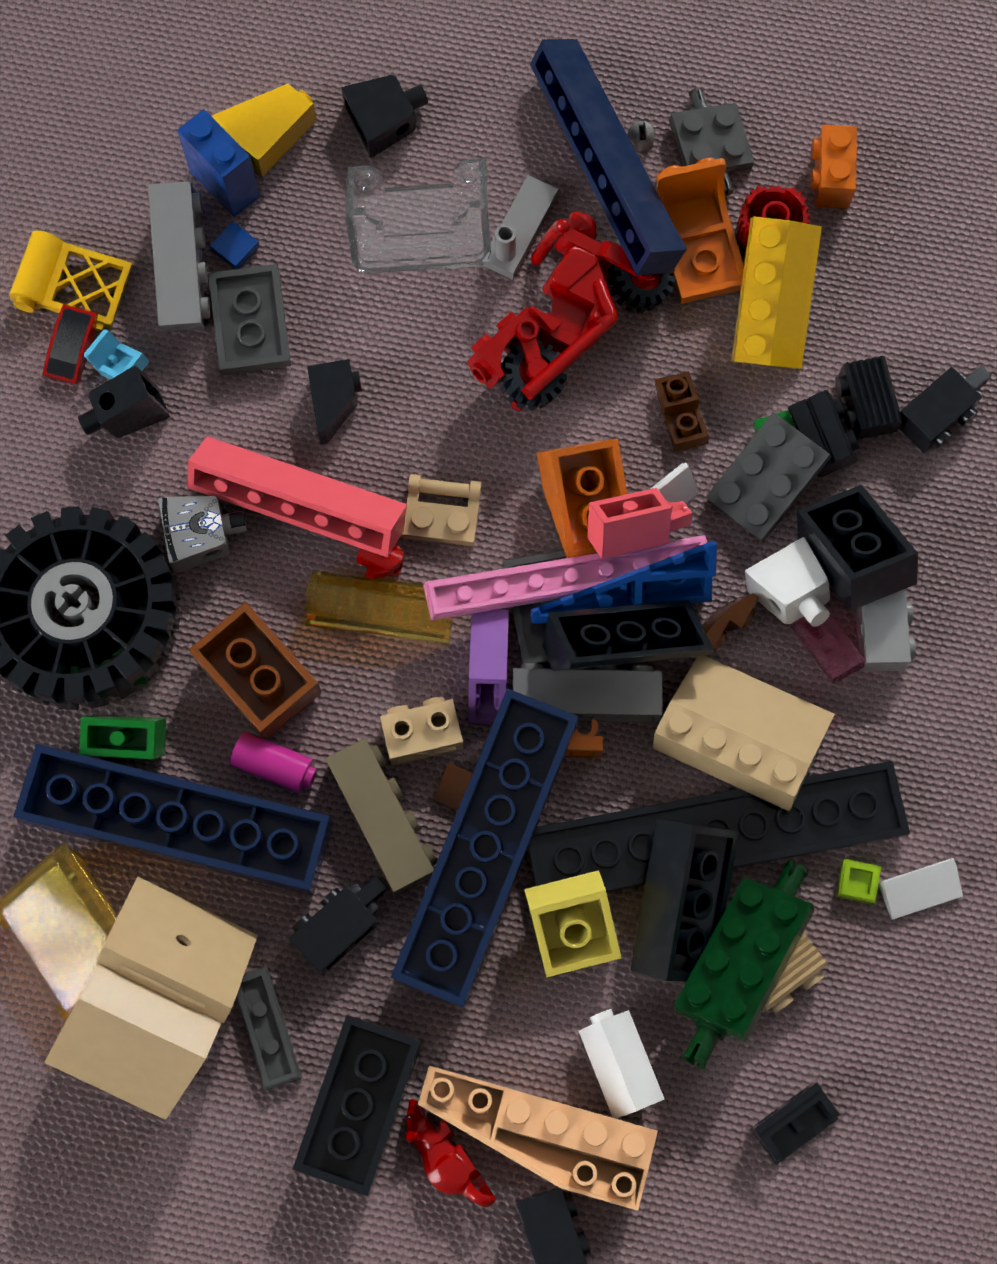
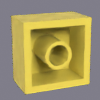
(573, 923)

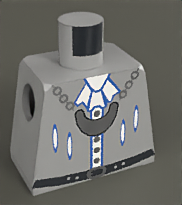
(197, 530)

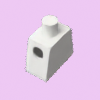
(791, 584)

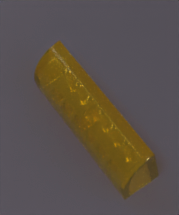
(372, 607)

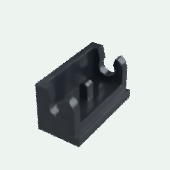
(795, 1122)

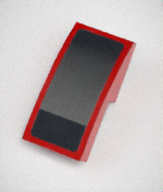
(69, 342)

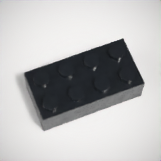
(357, 1105)

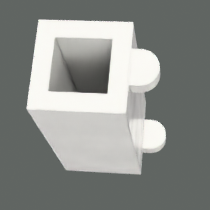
(620, 1063)

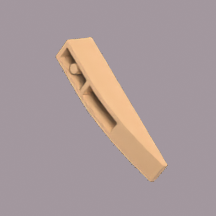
(549, 1138)

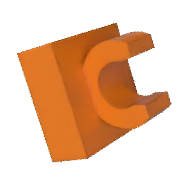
(587, 744)

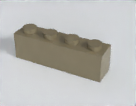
(381, 816)

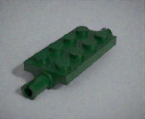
(743, 961)

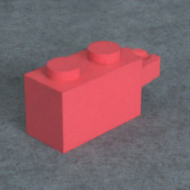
(634, 522)

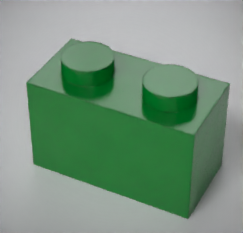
(122, 736)

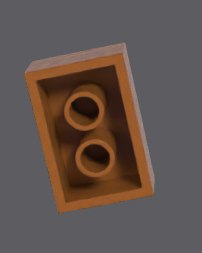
(255, 671)

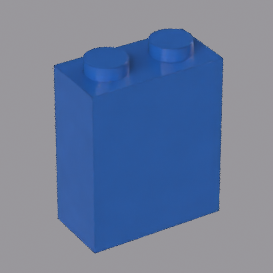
(218, 162)

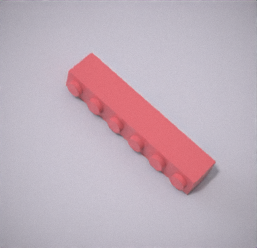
(296, 496)

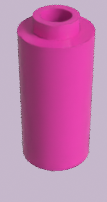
(273, 762)

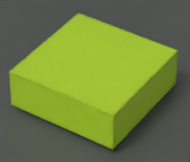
(858, 881)

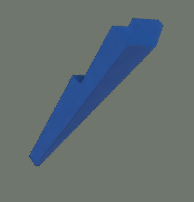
(671, 579)

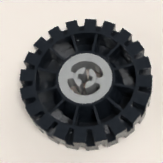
(133, 610)

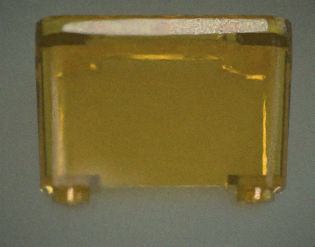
(59, 921)

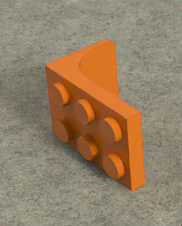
(700, 214)

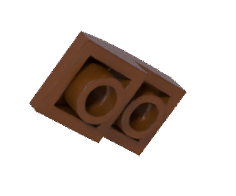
(681, 411)
(730, 617)

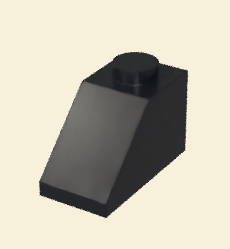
(333, 395)

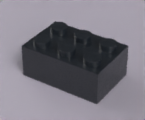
(858, 547)

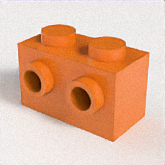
(834, 166)

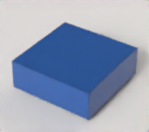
(234, 246)

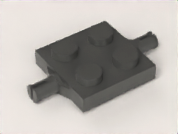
(712, 134)

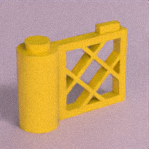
(43, 269)

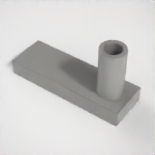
(521, 226)

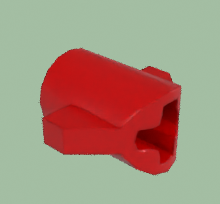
(379, 565)

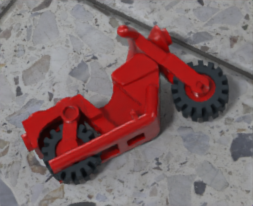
(578, 316)

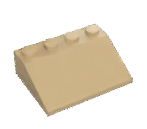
(742, 731)

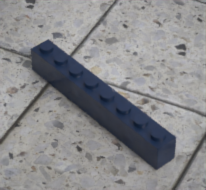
(607, 157)

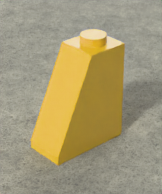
(269, 124)

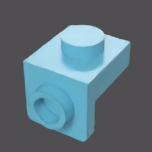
(112, 357)

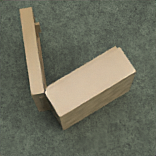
(152, 1001)

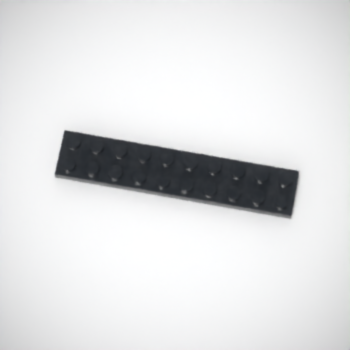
(827, 815)

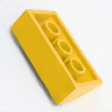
(776, 292)

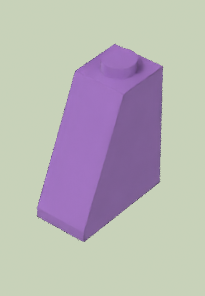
(487, 665)

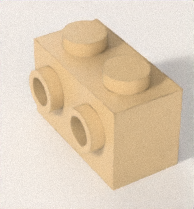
(421, 731)

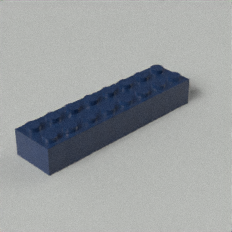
(174, 819)
(485, 848)

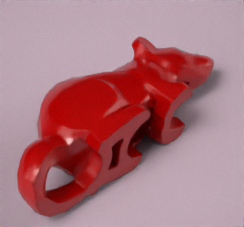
(445, 1166)

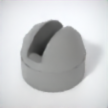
(634, 137)

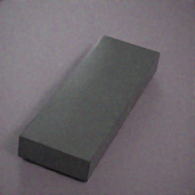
(267, 1030)

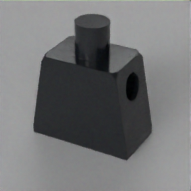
(382, 111)
(124, 405)

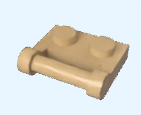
(440, 521)

